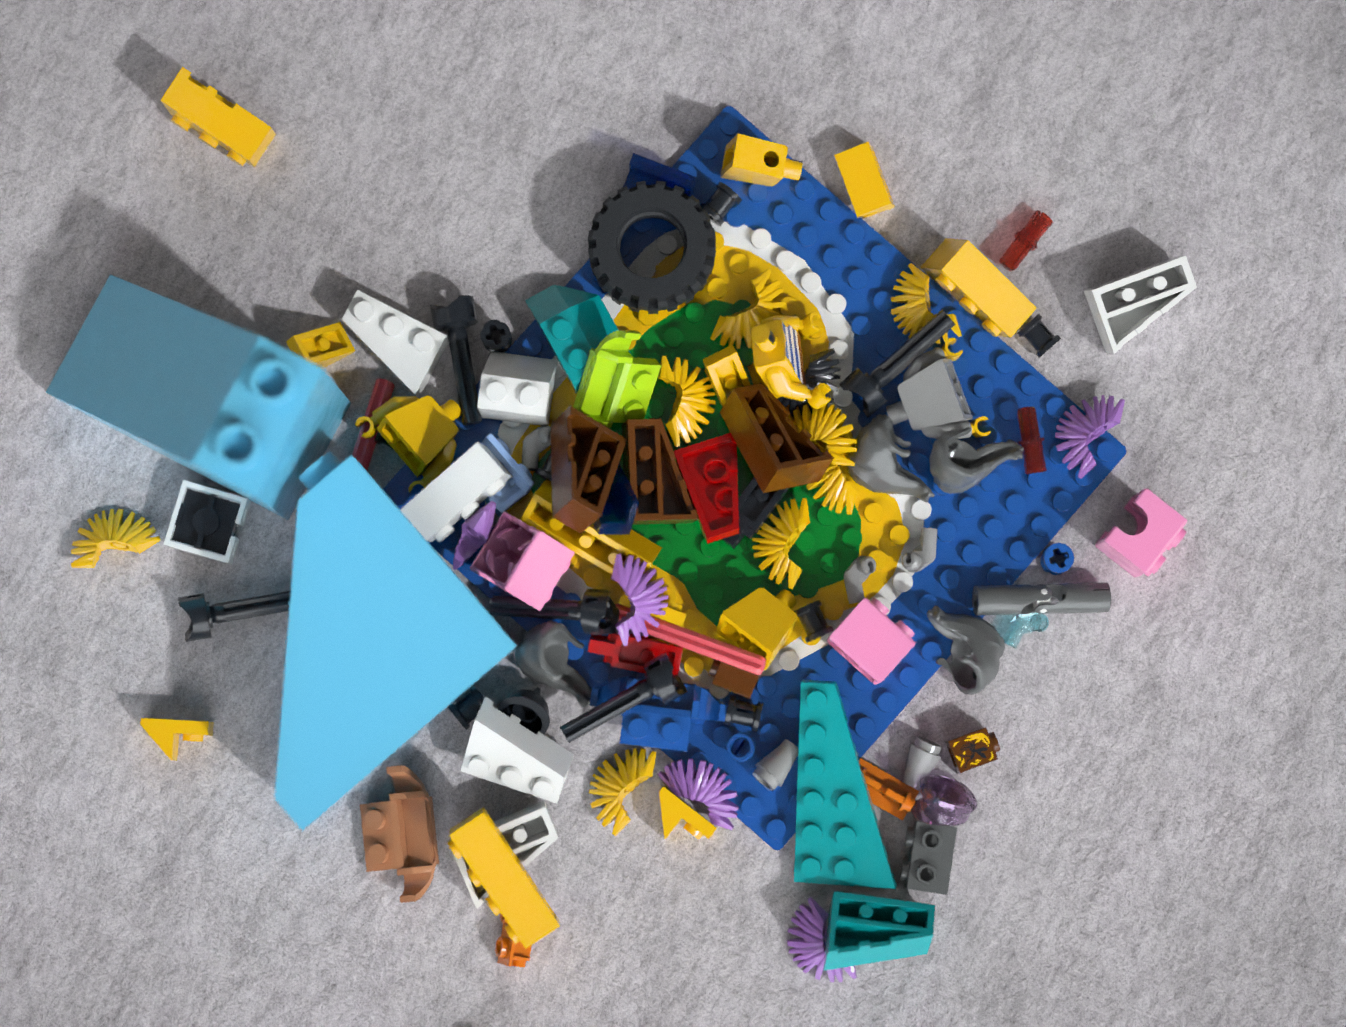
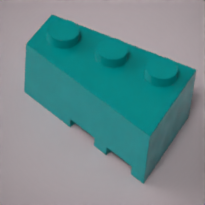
(875, 930)

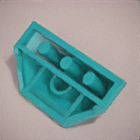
(572, 326)

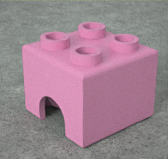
(1157, 530)
(522, 561)
(872, 640)

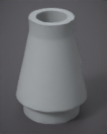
(921, 760)
(776, 765)

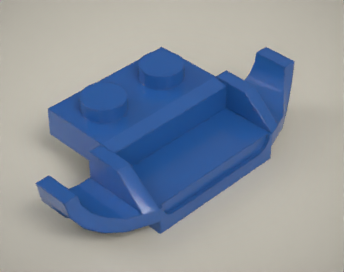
(660, 724)

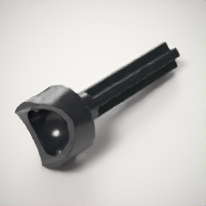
(455, 320)
(870, 385)
(593, 608)
(204, 615)
(658, 681)

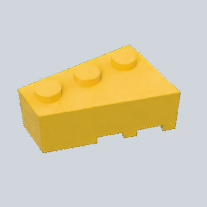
(217, 119)

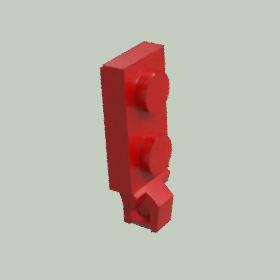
(635, 653)

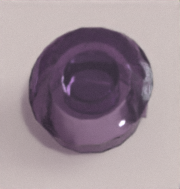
(943, 801)

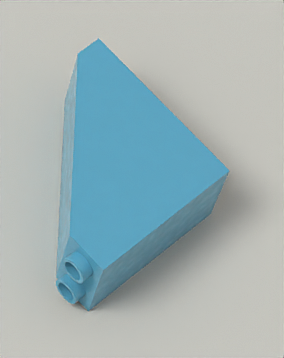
(201, 393)
(372, 638)

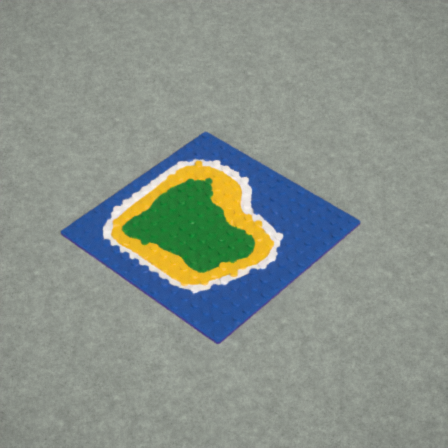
(984, 535)

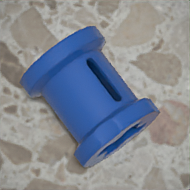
(1059, 549)

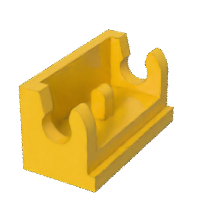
(864, 180)

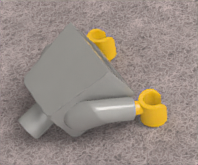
(934, 396)

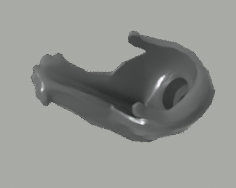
(877, 463)
(960, 467)
(974, 649)
(545, 658)

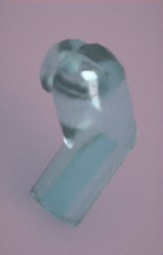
(1024, 624)

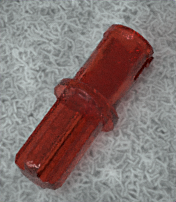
(1025, 240)
(1031, 441)

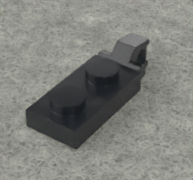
(754, 511)

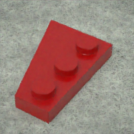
(712, 484)

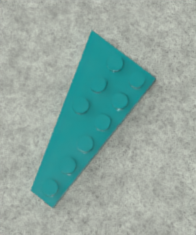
(834, 811)

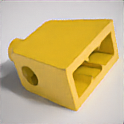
(746, 157)
(759, 622)

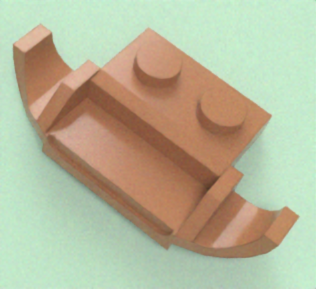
(402, 833)

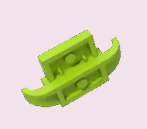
(615, 382)

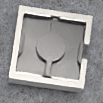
(207, 522)

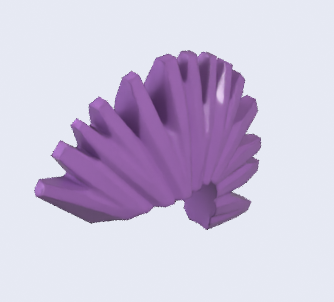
(1085, 428)
(475, 533)
(642, 596)
(702, 787)
(812, 944)

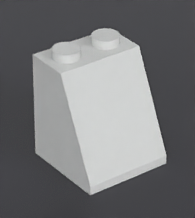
(517, 388)

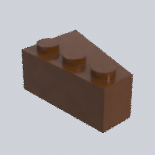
(770, 441)
(582, 467)
(654, 474)

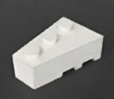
(1135, 300)
(397, 340)
(456, 493)
(515, 756)
(527, 834)

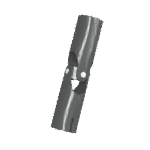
(1036, 599)

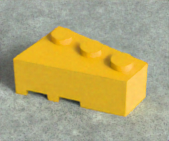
(978, 286)

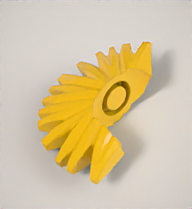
(917, 304)
(741, 322)
(688, 400)
(826, 427)
(835, 486)
(112, 534)
(780, 539)
(619, 784)

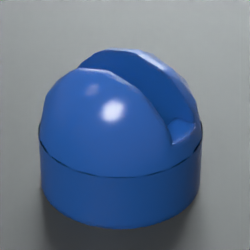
(735, 744)

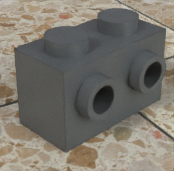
(929, 857)

